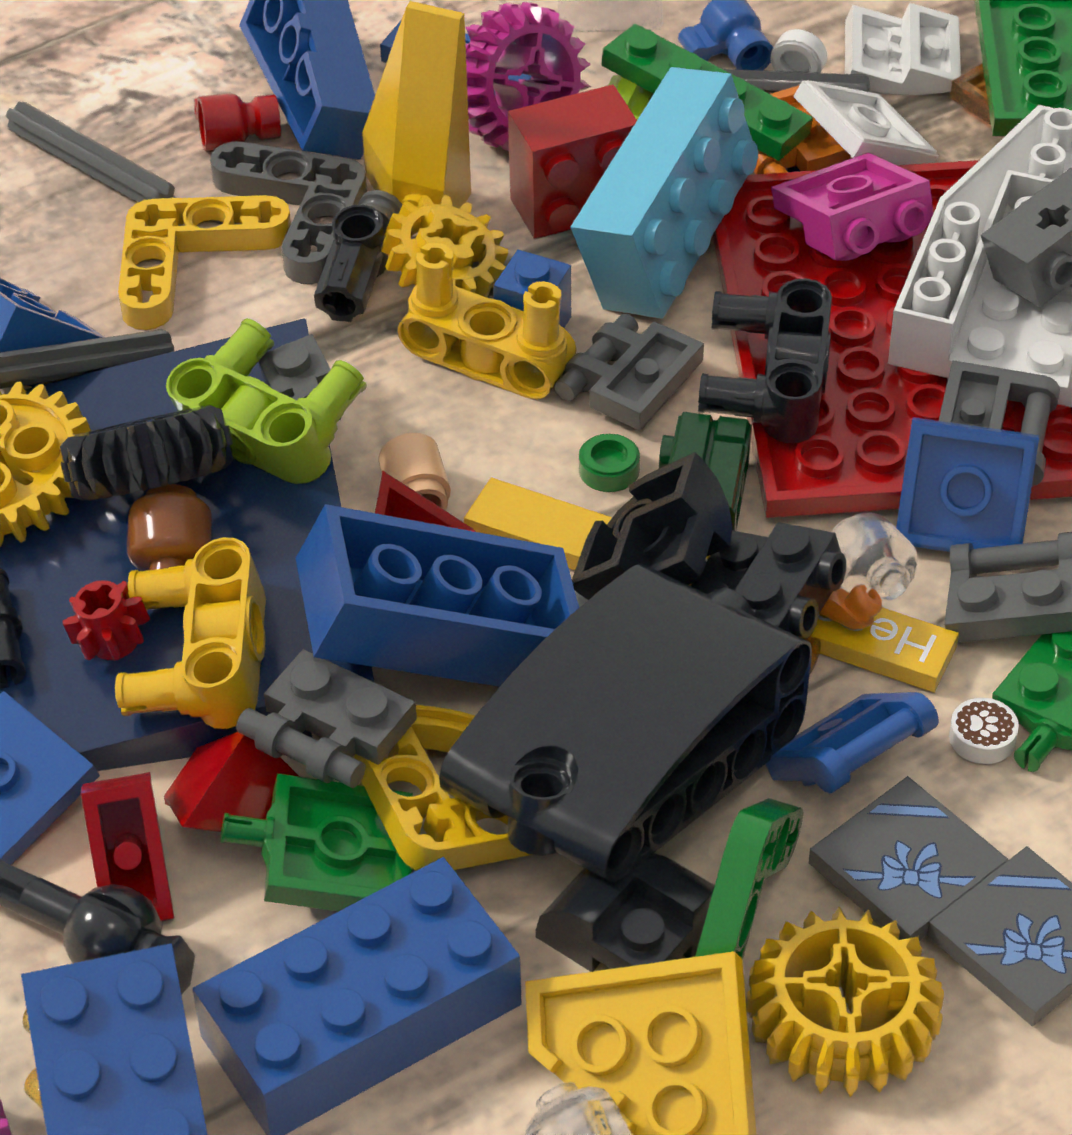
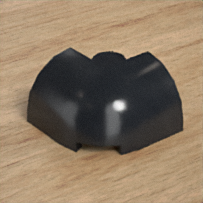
(667, 524)
(630, 922)

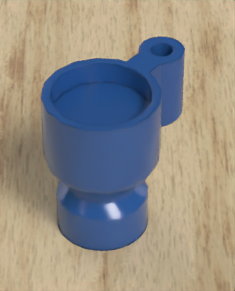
(729, 29)

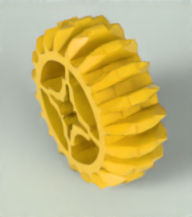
(805, 1019)

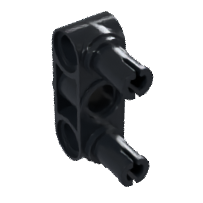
(796, 359)

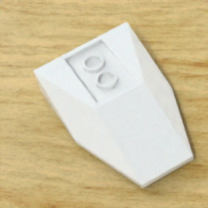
(950, 297)

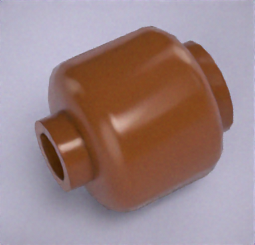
(167, 527)

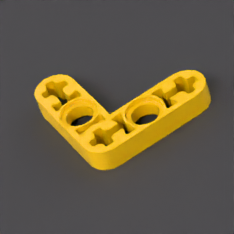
(167, 239)

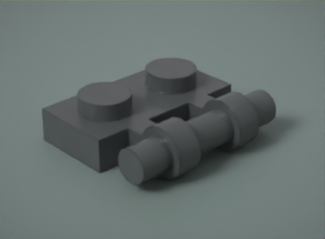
(641, 379)
(335, 705)

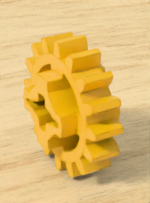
(450, 226)

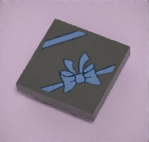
(905, 858)
(1014, 934)

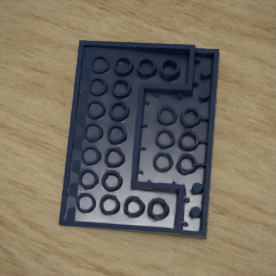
(90, 545)

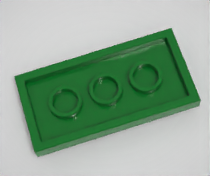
(1024, 57)

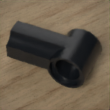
(352, 263)

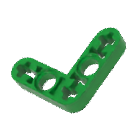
(756, 848)

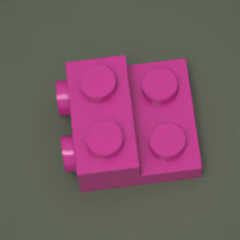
(856, 205)

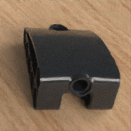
(631, 721)

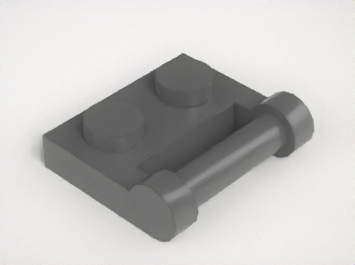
(980, 398)
(1012, 602)

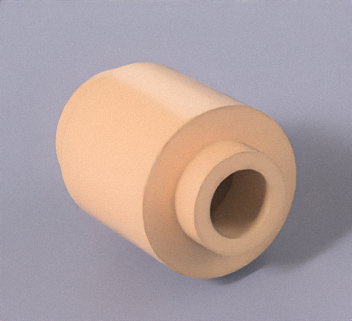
(417, 464)

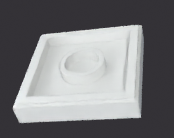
(864, 123)

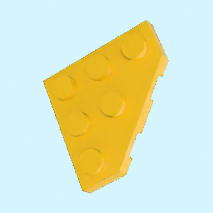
(656, 1038)

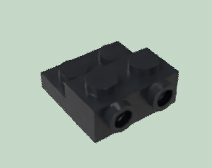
(779, 575)

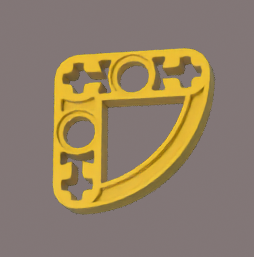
(448, 823)

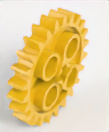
(31, 457)

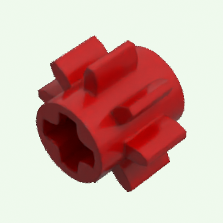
(106, 620)

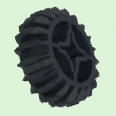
(146, 453)

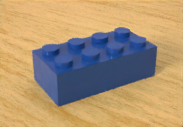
(428, 595)
(358, 997)
(114, 1046)

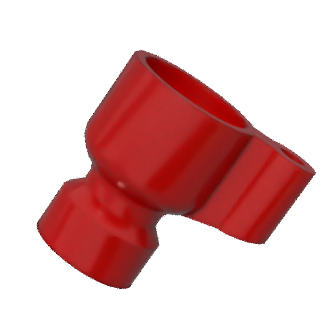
(229, 119)

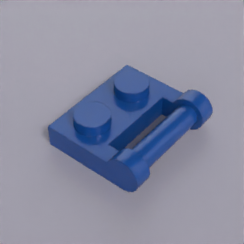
(852, 738)

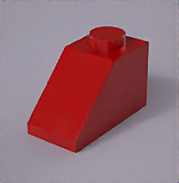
(127, 838)

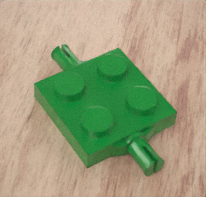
(1041, 698)
(320, 844)

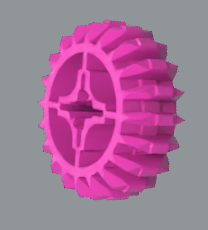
(518, 42)

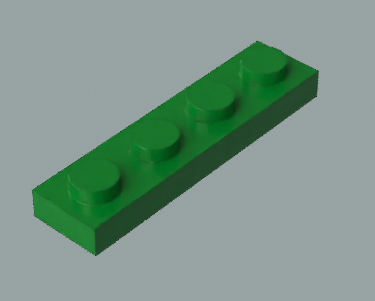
(647, 57)

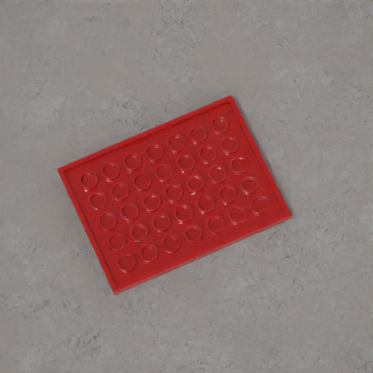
(867, 405)

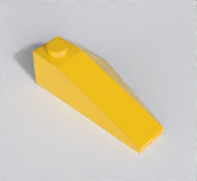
(420, 111)

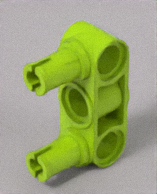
(265, 425)

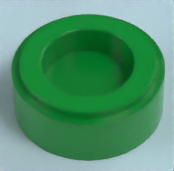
(609, 462)

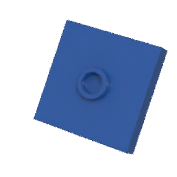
(965, 485)
(37, 777)

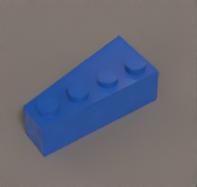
(314, 70)

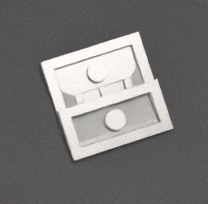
(903, 54)

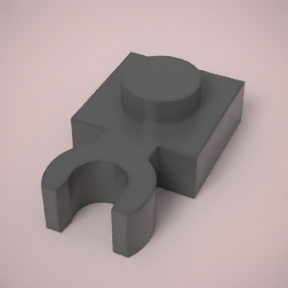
(295, 367)

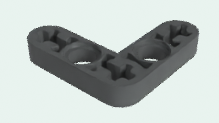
(338, 184)

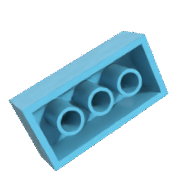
(666, 192)

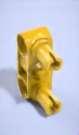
(484, 335)
(221, 636)

